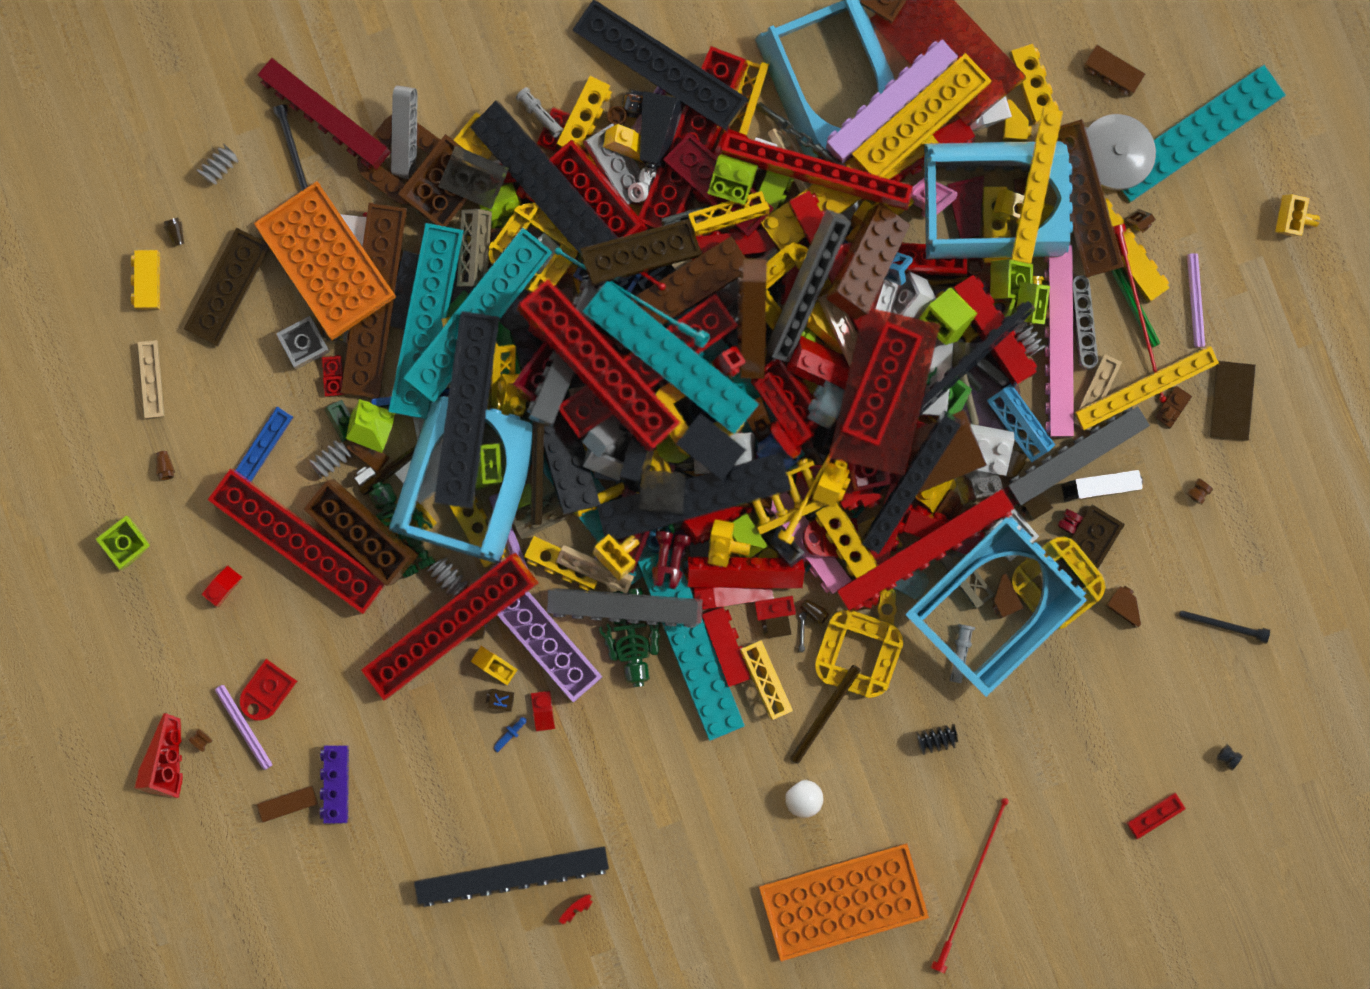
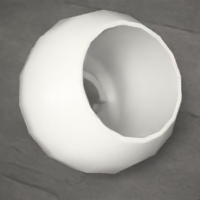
(804, 799)

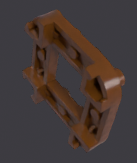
(383, 179)

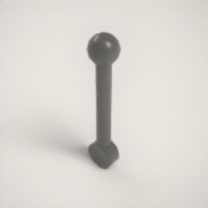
(802, 616)

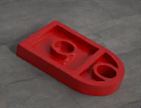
(783, 438)
(823, 547)
(267, 690)

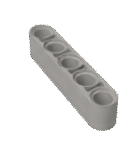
(404, 131)
(1080, 331)

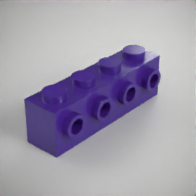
(335, 783)

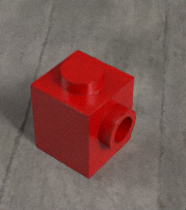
(729, 362)

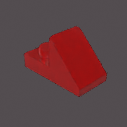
(543, 711)

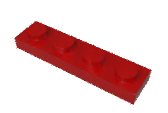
(783, 409)

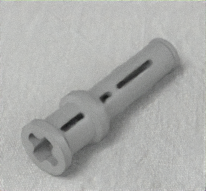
(534, 107)
(963, 643)

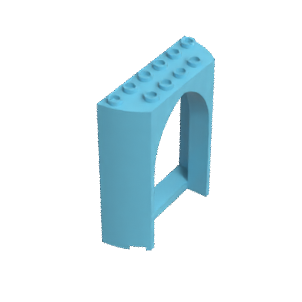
(785, 81)
(1052, 234)
(517, 442)
(1056, 604)

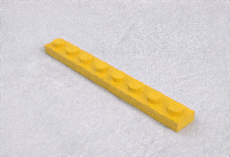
(1036, 185)
(1146, 388)

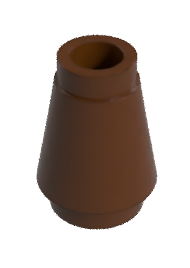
(164, 466)

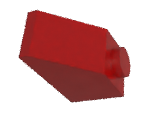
(222, 586)

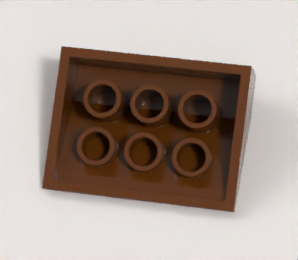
(423, 191)
(958, 459)

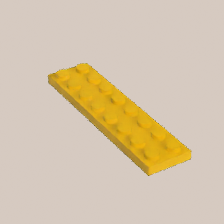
(922, 117)

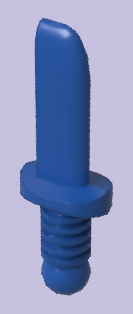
(509, 734)

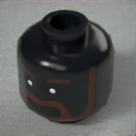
(632, 103)

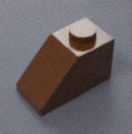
(760, 421)
(369, 456)
(1005, 598)
(1125, 605)

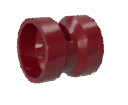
(1071, 517)

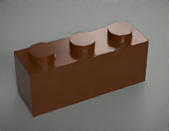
(1113, 71)

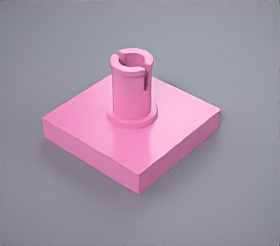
(944, 196)

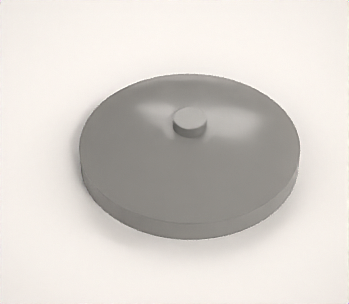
(1121, 151)

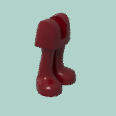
(658, 572)

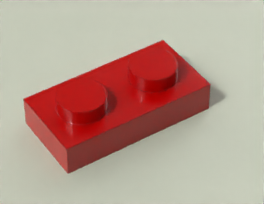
(775, 608)

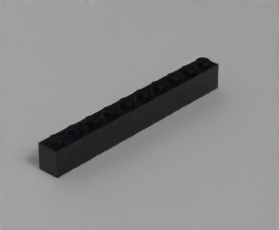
(511, 875)

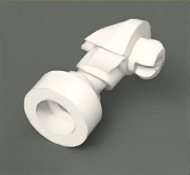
(639, 191)

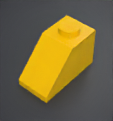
(1016, 127)
(494, 665)

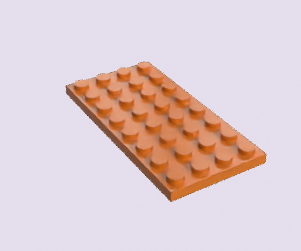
(325, 260)
(843, 902)

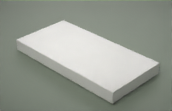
(942, 359)

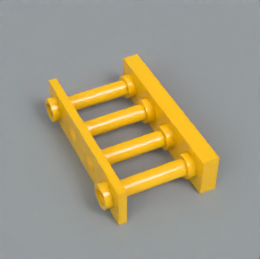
(783, 515)

